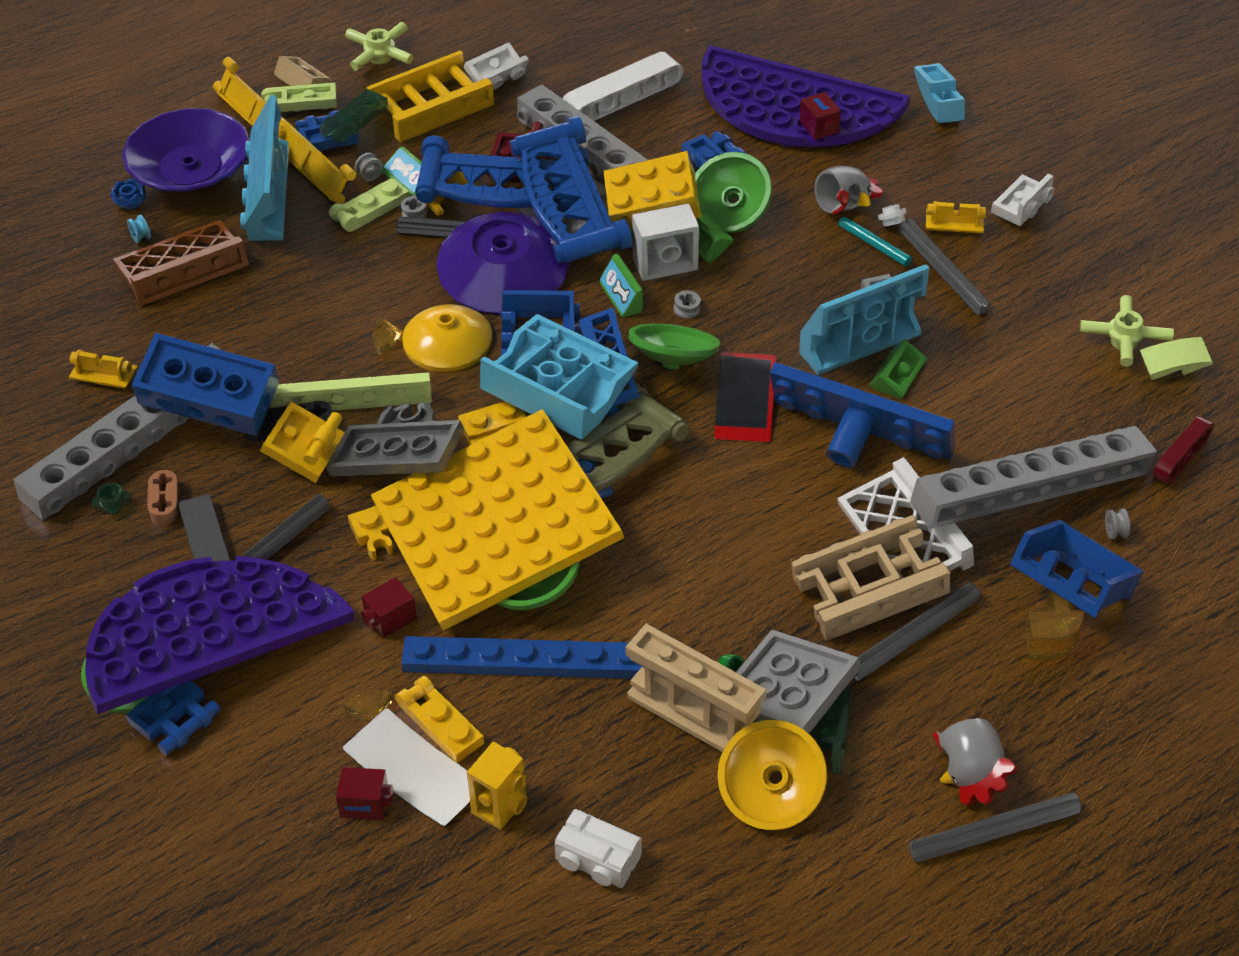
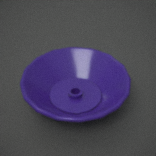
(185, 149)
(498, 255)

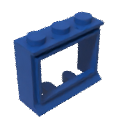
(529, 303)
(1063, 543)

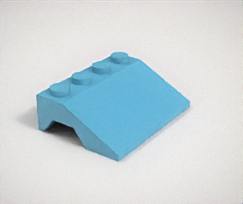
(265, 177)
(863, 321)
(558, 373)

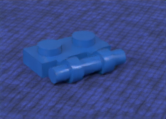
(310, 130)
(702, 148)
(161, 710)

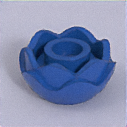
(128, 194)

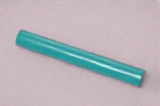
(875, 241)

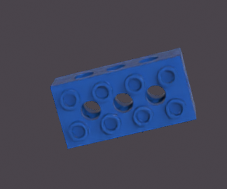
(205, 384)

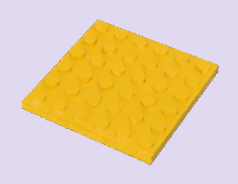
(496, 519)

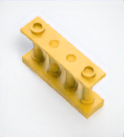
(438, 111)

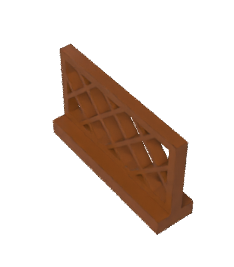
(180, 273)

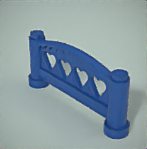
(440, 165)
(598, 232)

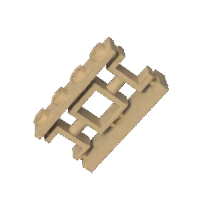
(880, 597)
(674, 672)

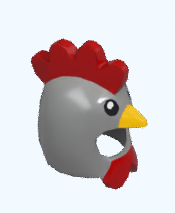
(844, 189)
(974, 760)

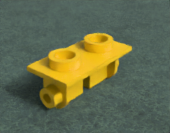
(943, 217)
(103, 371)

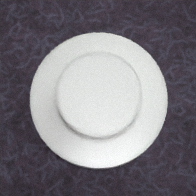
(892, 215)

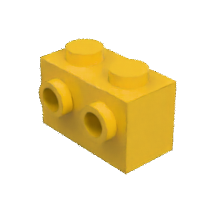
(497, 785)

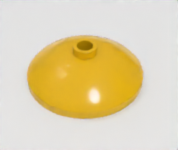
(447, 338)
(751, 760)

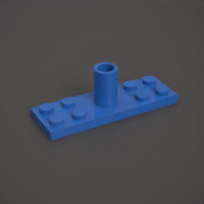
(861, 415)

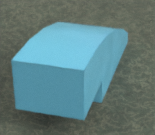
(940, 93)

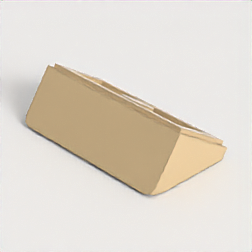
(298, 72)

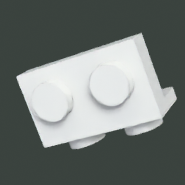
(497, 65)
(1023, 199)

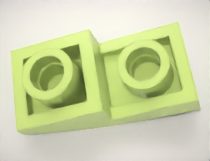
(1176, 355)

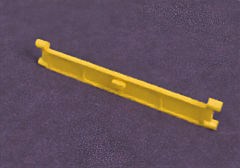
(301, 152)

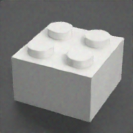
(665, 242)

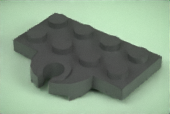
(397, 444)

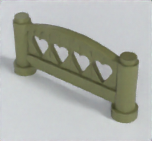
(638, 414)

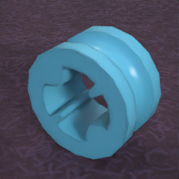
(138, 229)

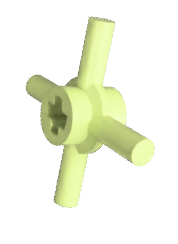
(379, 46)
(1126, 330)

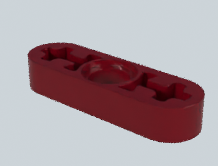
(1183, 450)

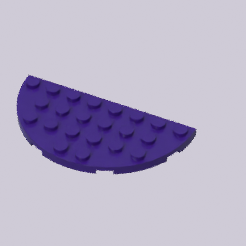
(767, 96)
(200, 621)

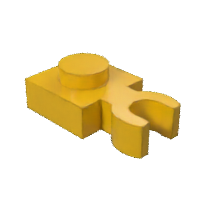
(371, 530)

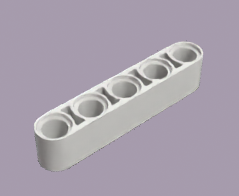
(626, 86)

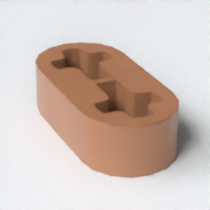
(157, 497)

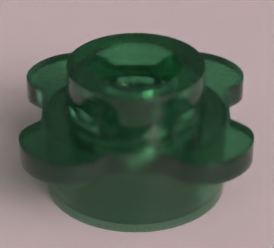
(111, 498)

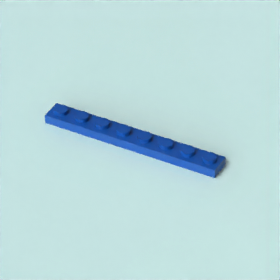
(517, 657)

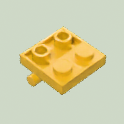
(303, 441)

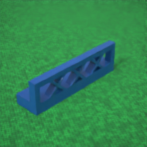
(589, 331)

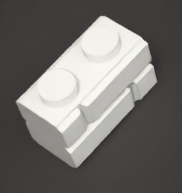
(597, 849)

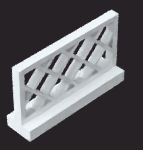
(903, 477)

